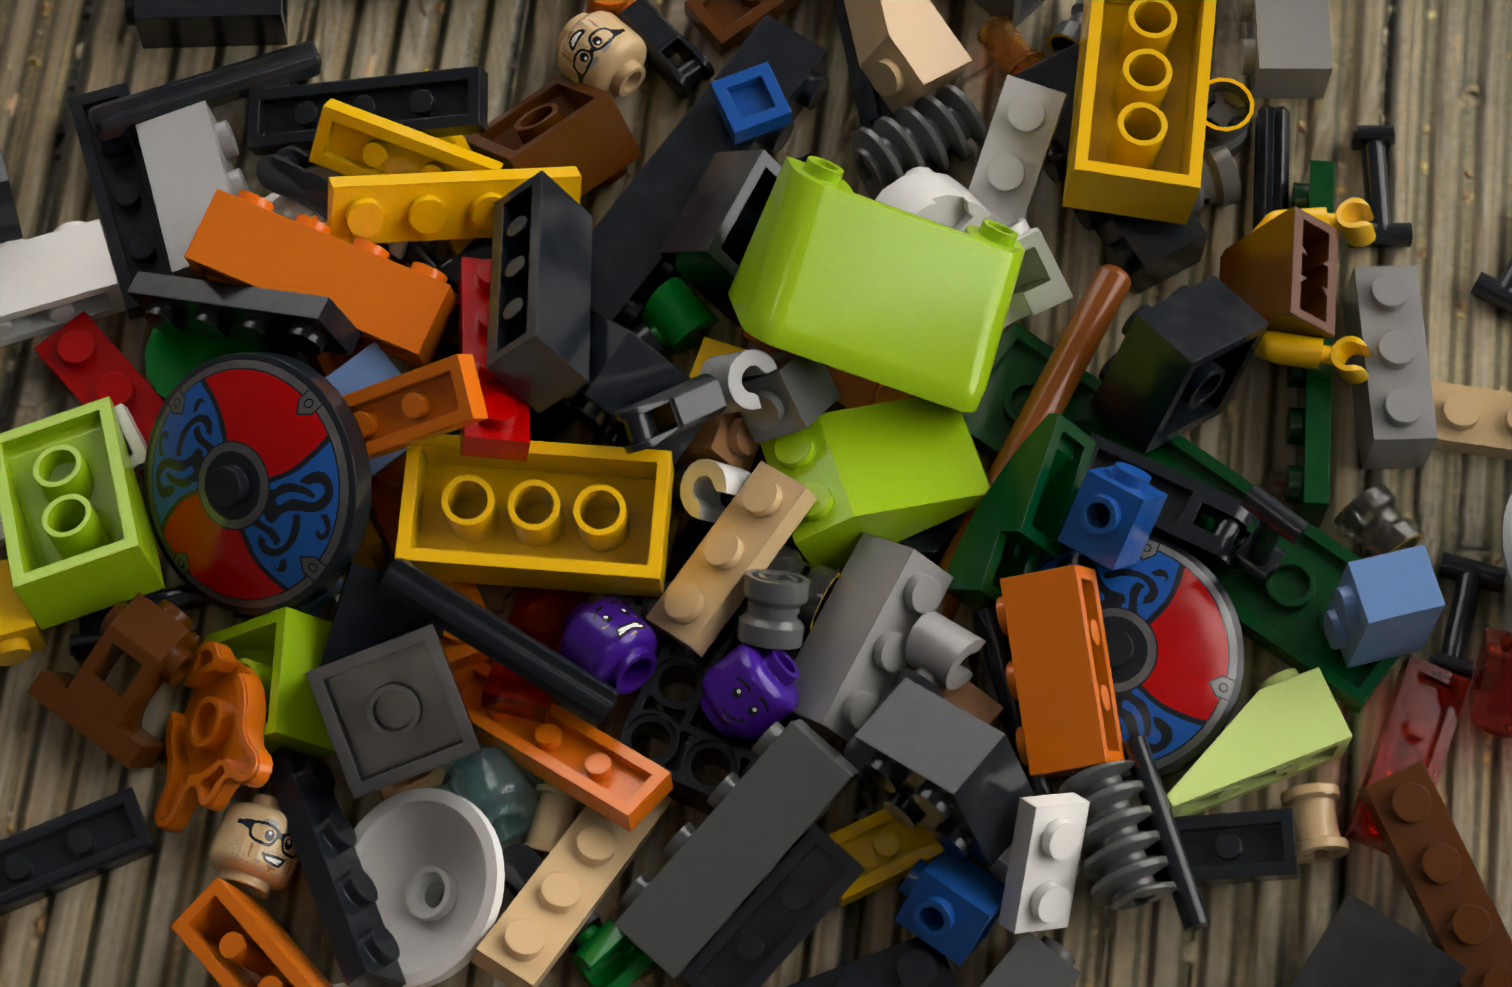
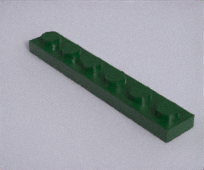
(1310, 422)

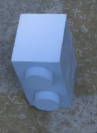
(1383, 607)

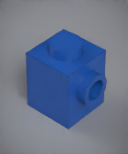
(1113, 515)
(950, 905)

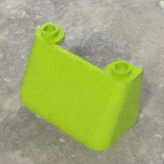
(876, 287)

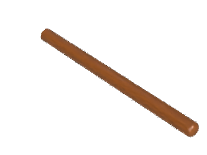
(1053, 386)

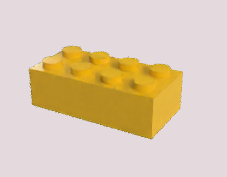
(1140, 108)
(550, 522)

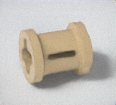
(1315, 822)

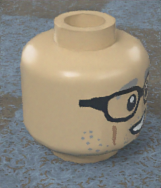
(602, 53)
(254, 847)

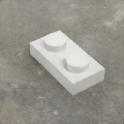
(1043, 862)

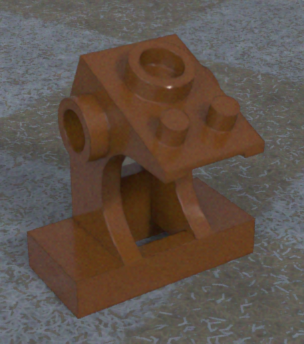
(154, 637)

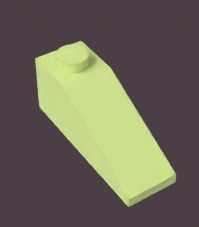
(1275, 736)

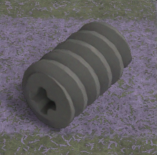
(916, 137)
(1114, 840)

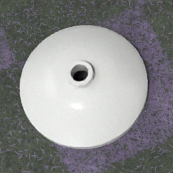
(414, 852)

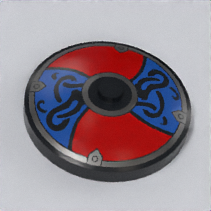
(257, 482)
(1169, 650)

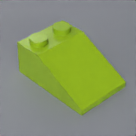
(879, 473)
(74, 515)

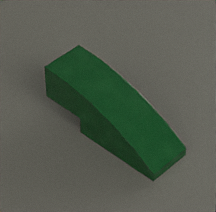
(1021, 512)

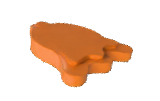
(215, 740)

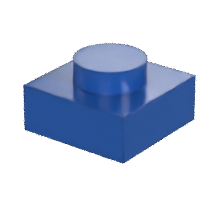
(751, 103)

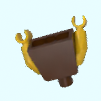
(1291, 280)

